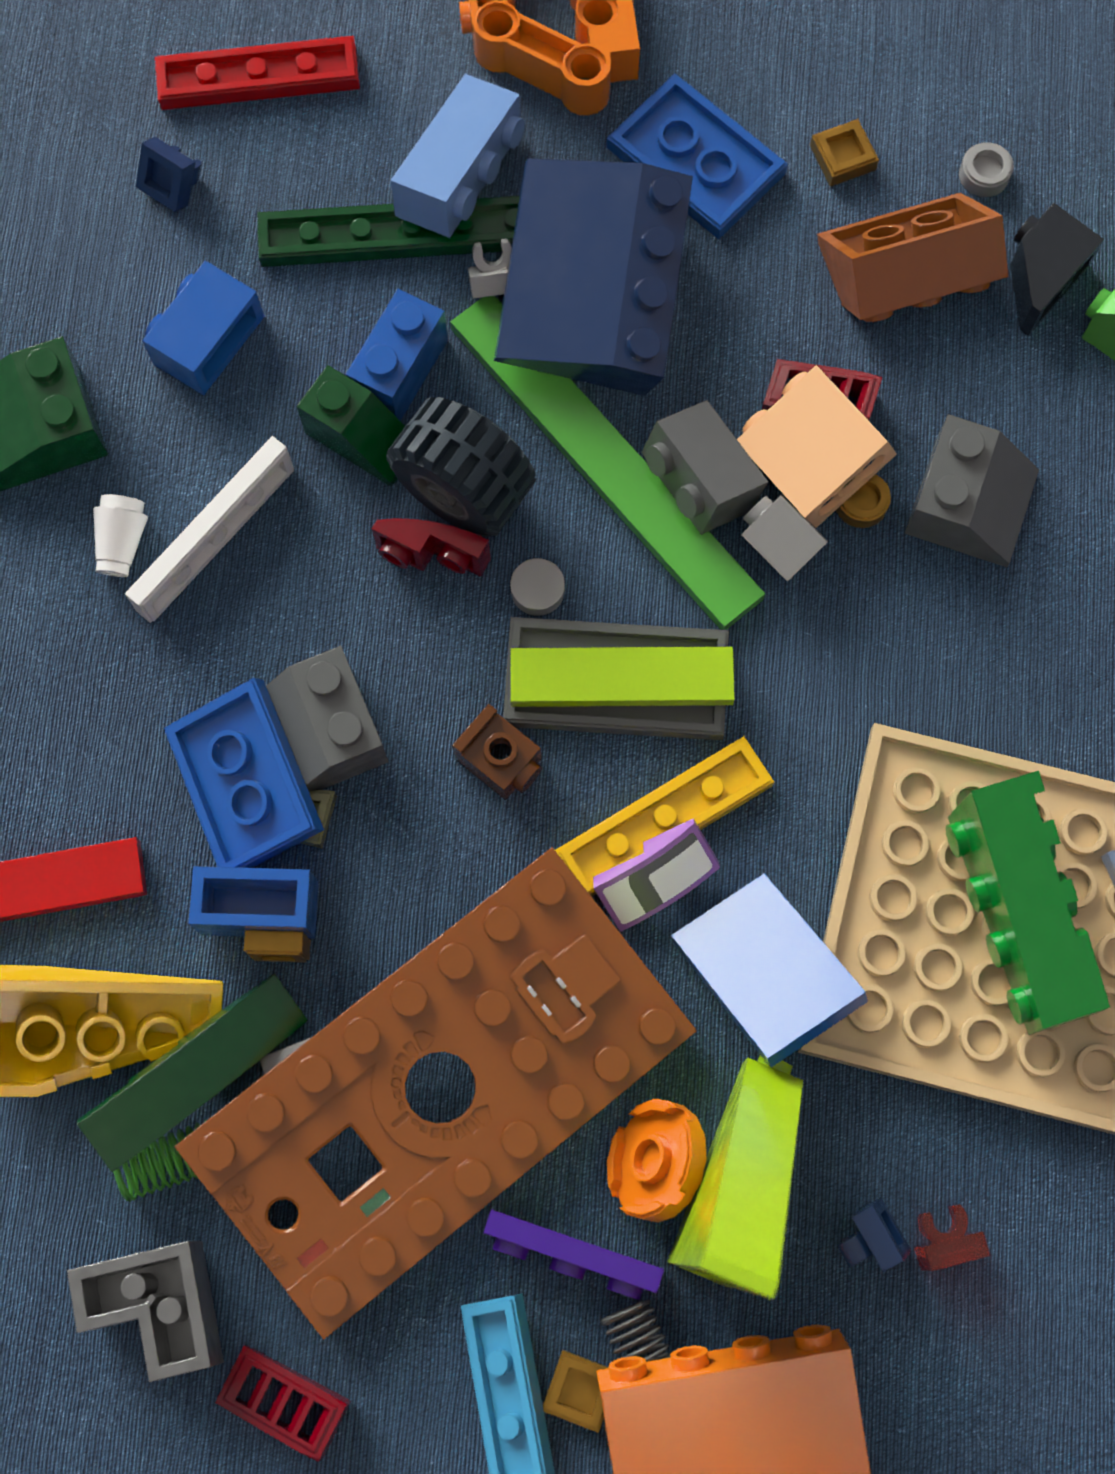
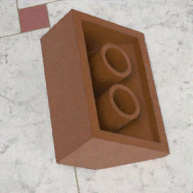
(915, 256)

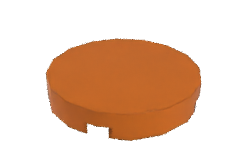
(657, 1160)

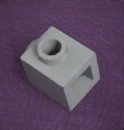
(782, 535)

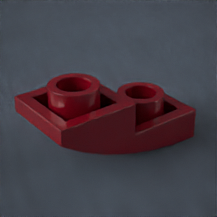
(416, 540)

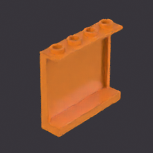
(738, 1408)

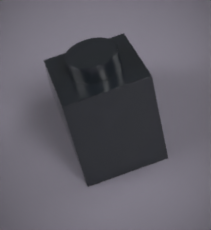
(1049, 262)

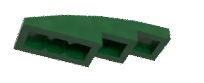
(191, 1072)

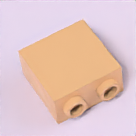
(815, 445)

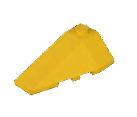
(87, 1022)

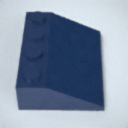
(594, 271)

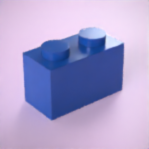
(203, 327)
(400, 351)
(261, 899)

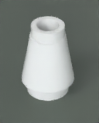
(117, 533)

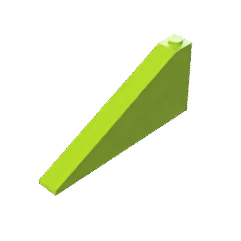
(741, 1207)

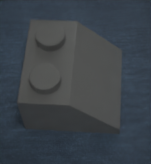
(973, 492)
(326, 720)

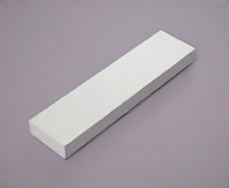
(210, 530)

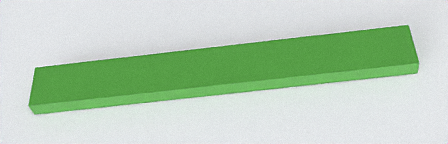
(616, 474)

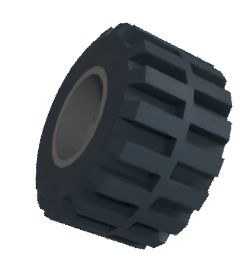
(461, 466)

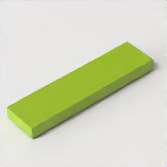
(622, 676)

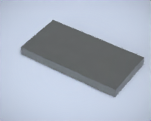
(658, 721)

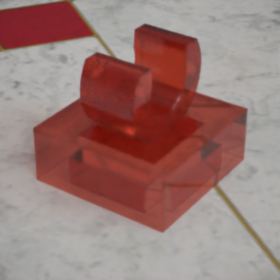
(949, 1247)

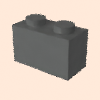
(703, 467)

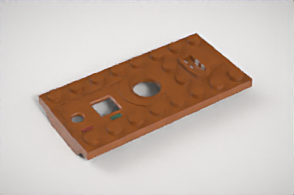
(539, 1009)

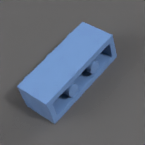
(457, 155)

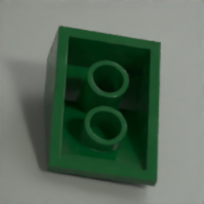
(44, 414)

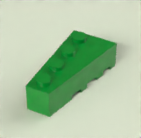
(1026, 904)

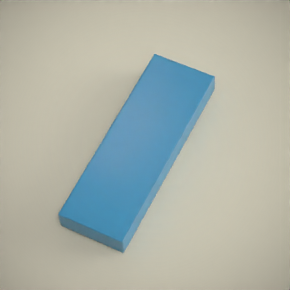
(507, 1386)

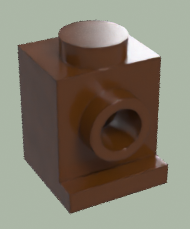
(503, 775)

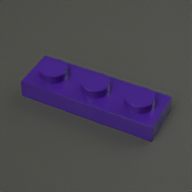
(572, 1255)

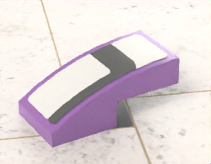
(658, 877)

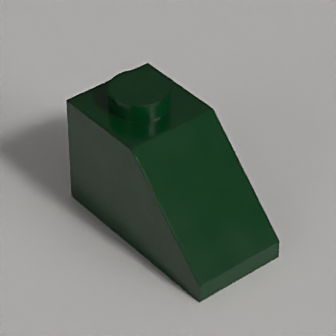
(350, 422)

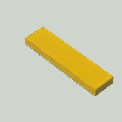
(699, 793)

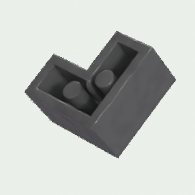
(167, 1295)

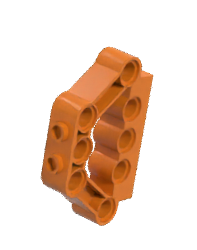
(603, 48)

